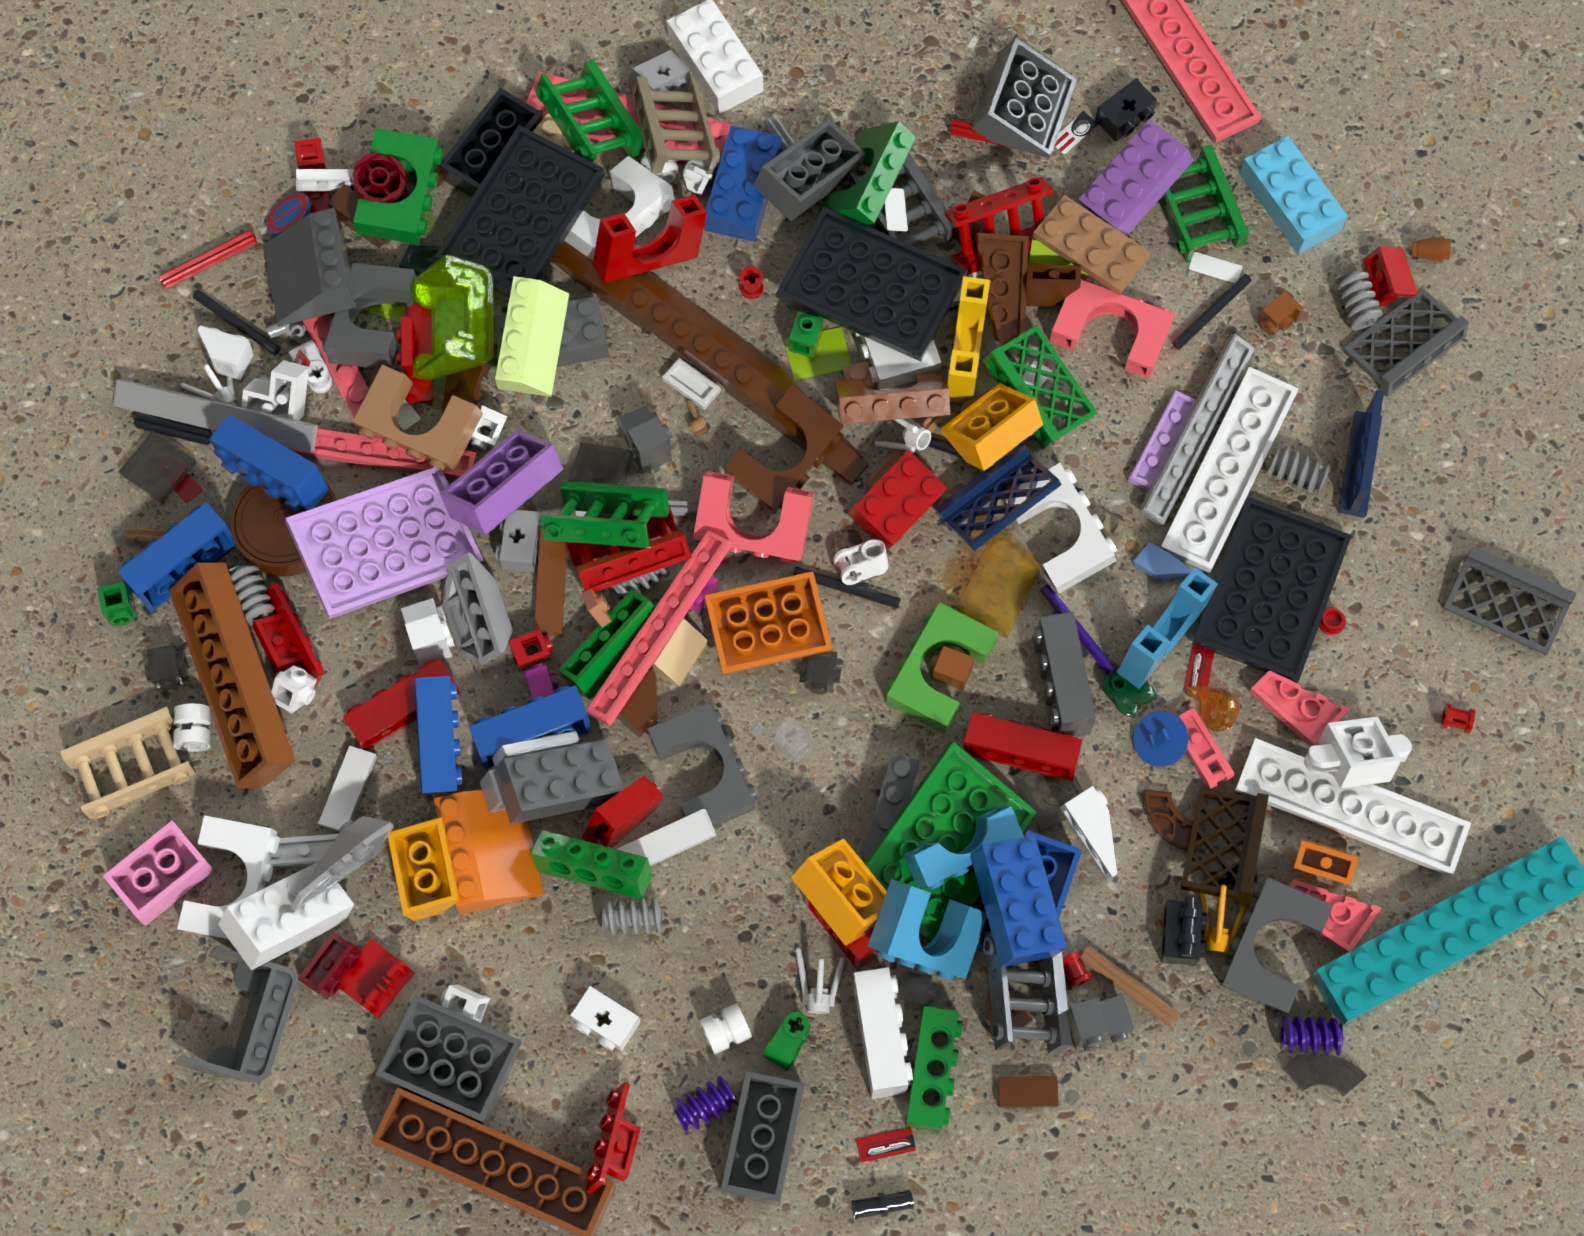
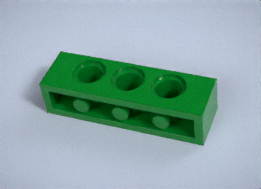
(592, 864)
(920, 1114)

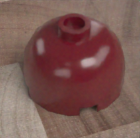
(379, 178)

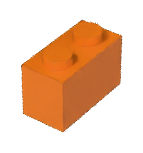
(1326, 861)

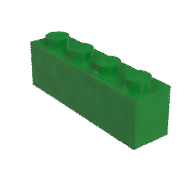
(606, 645)

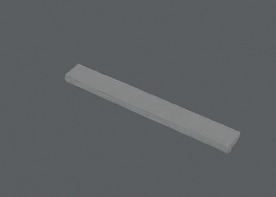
(212, 413)
(1196, 430)

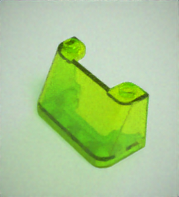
(461, 317)

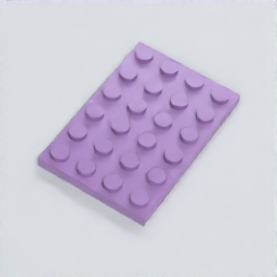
(380, 542)

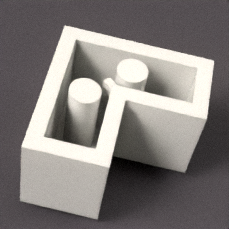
(282, 395)
(428, 631)

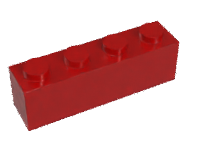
(390, 708)
(1023, 746)

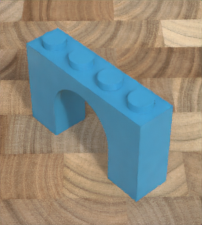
(1157, 642)
(898, 933)

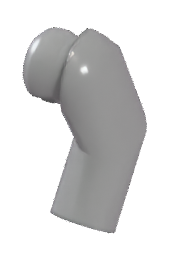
(294, 330)

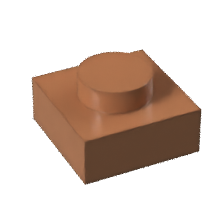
(858, 371)
(597, 606)

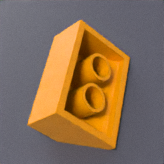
(993, 426)
(423, 869)
(841, 890)

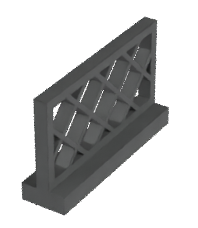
(1417, 359)
(1512, 577)

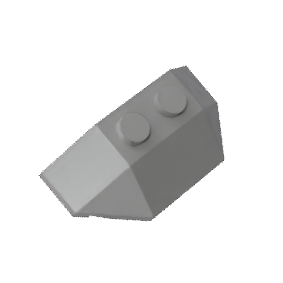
(475, 610)

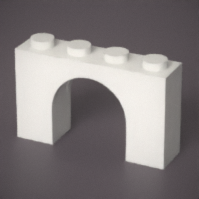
(645, 189)
(893, 368)
(1090, 551)
(253, 846)

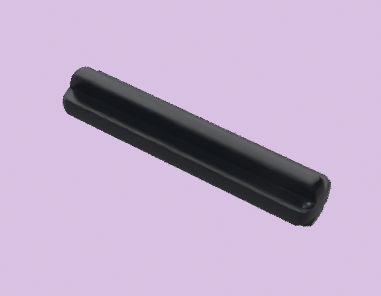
(172, 428)

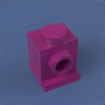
(540, 681)

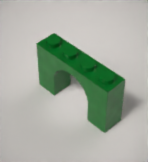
(886, 152)
(404, 219)

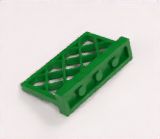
(1005, 373)

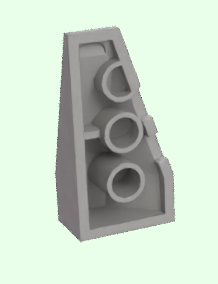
(352, 848)

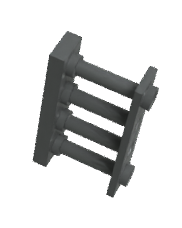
(929, 205)
(1052, 1005)

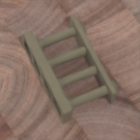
(654, 135)

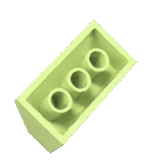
(531, 337)

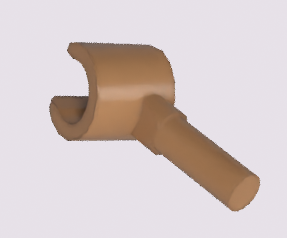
(697, 426)

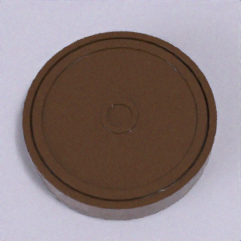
(262, 533)

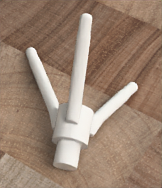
(223, 394)

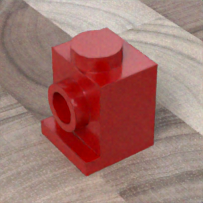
(521, 644)

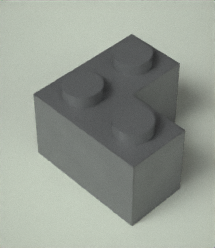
(646, 438)
(1099, 1021)

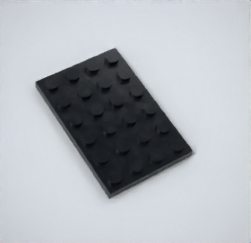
(523, 209)
(871, 284)
(1272, 589)

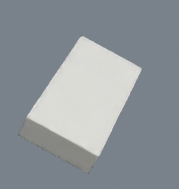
(691, 383)

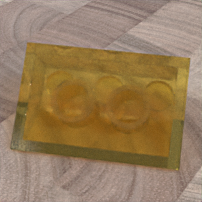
(1000, 585)

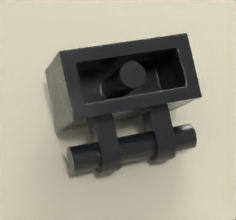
(1183, 932)

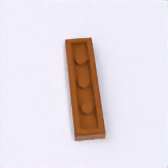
(550, 586)

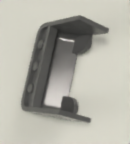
(263, 1025)

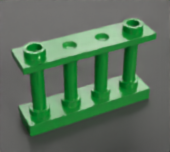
(603, 98)
(1225, 207)
(605, 498)

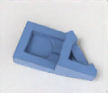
(1160, 564)

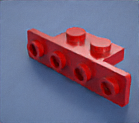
(415, 339)
(284, 639)
(616, 1143)

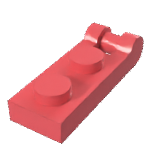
(1204, 751)

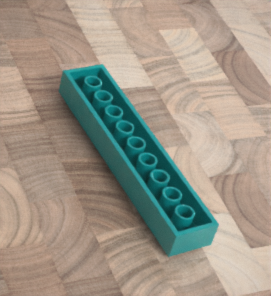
(1450, 931)

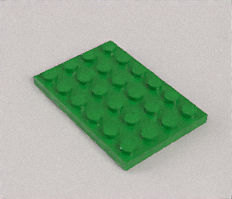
(943, 813)

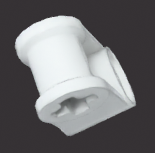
(316, 368)
(863, 561)

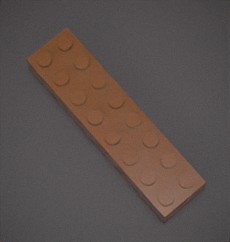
(231, 675)
(492, 1164)

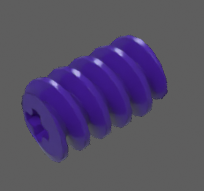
(1311, 1034)
(704, 1104)

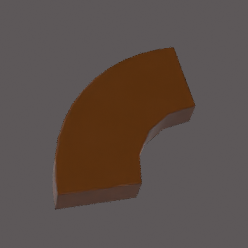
(1166, 819)

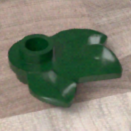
(1128, 695)

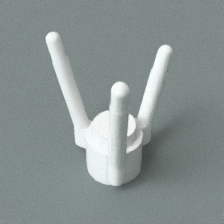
(913, 434)
(818, 1000)

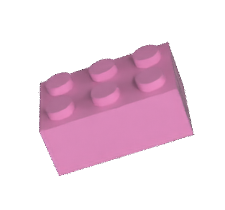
(158, 873)

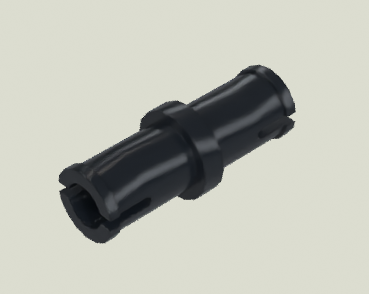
(882, 1204)

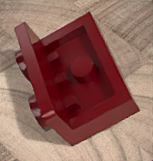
(330, 966)

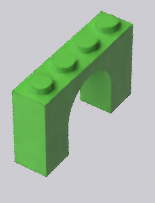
(910, 691)

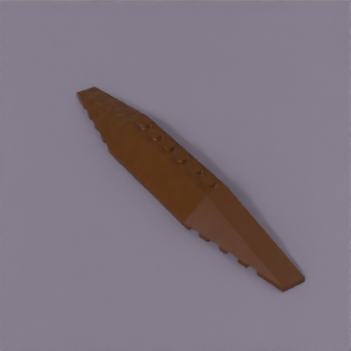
(708, 345)

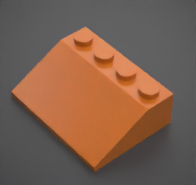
(767, 623)
(487, 853)

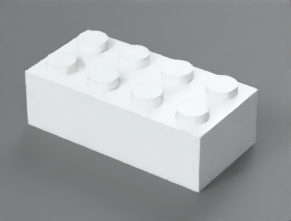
(715, 56)
(266, 925)
(880, 1033)

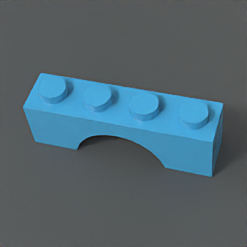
(934, 863)

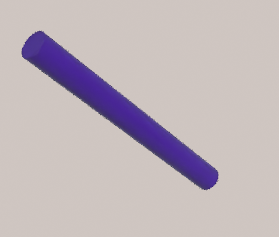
(1084, 637)

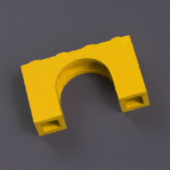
(968, 339)

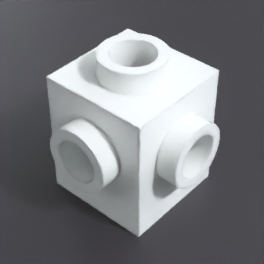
(293, 689)

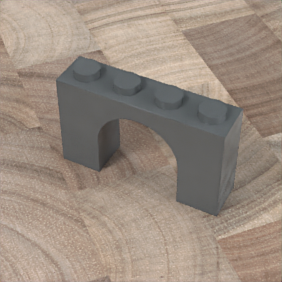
(363, 347)
(703, 730)
(1245, 973)

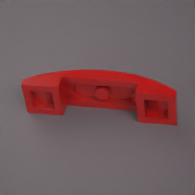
(311, 156)

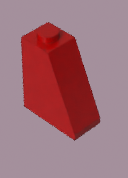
(623, 813)

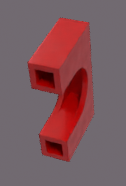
(678, 242)

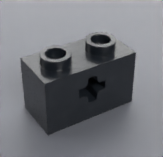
(1126, 110)

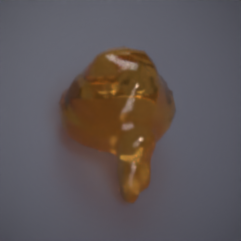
(1216, 706)

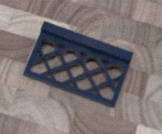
(1361, 458)
(990, 487)

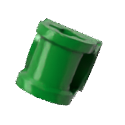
(784, 1044)

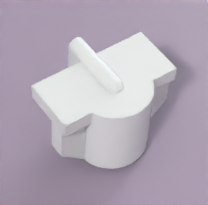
(696, 177)

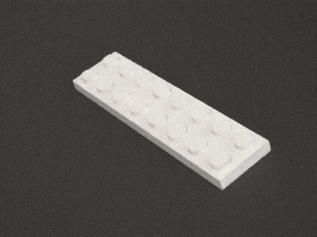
(1229, 469)
(1358, 811)

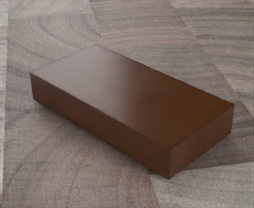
(1028, 1092)

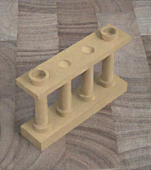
(107, 745)

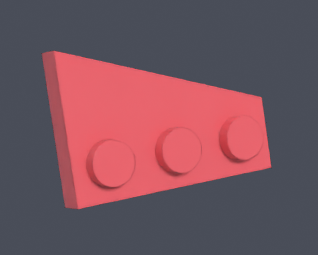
(1297, 708)
(1347, 918)

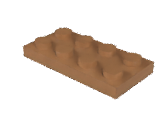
(1091, 243)

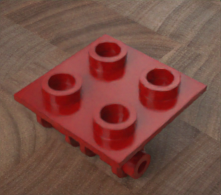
(376, 978)

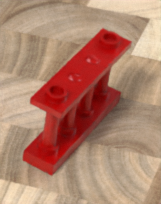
(986, 206)
(633, 561)

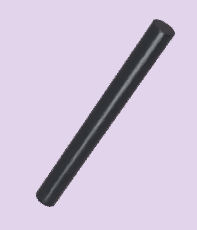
(1211, 312)
(236, 322)
(854, 589)

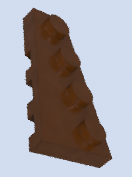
(1005, 265)
(465, 384)

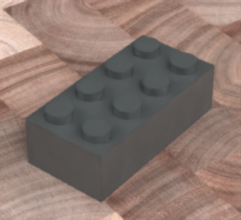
(809, 169)
(582, 332)
(1064, 675)
(557, 781)
(762, 1138)

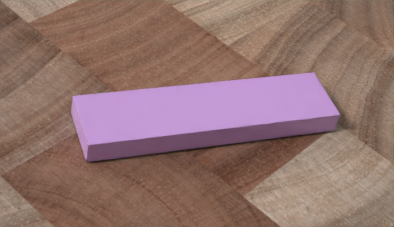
(1161, 440)

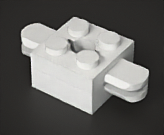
(1358, 752)

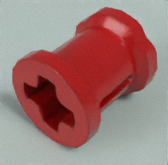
(748, 275)
(1458, 718)
(1075, 971)

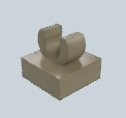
(1113, 528)

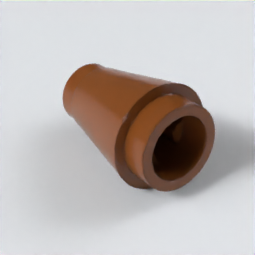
(1432, 249)

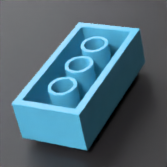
(1293, 194)

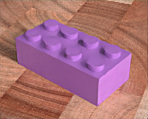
(1137, 178)
(501, 481)

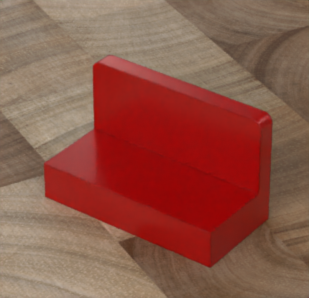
(1389, 274)

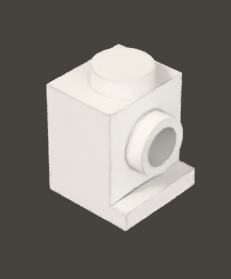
(494, 422)
(475, 1004)

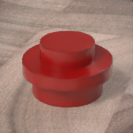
(1332, 621)

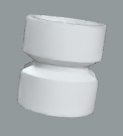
(192, 727)
(725, 1028)

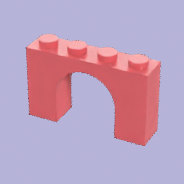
(1148, 322)
(784, 541)

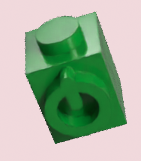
(806, 334)
(117, 603)

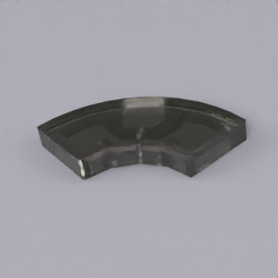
(1326, 1071)

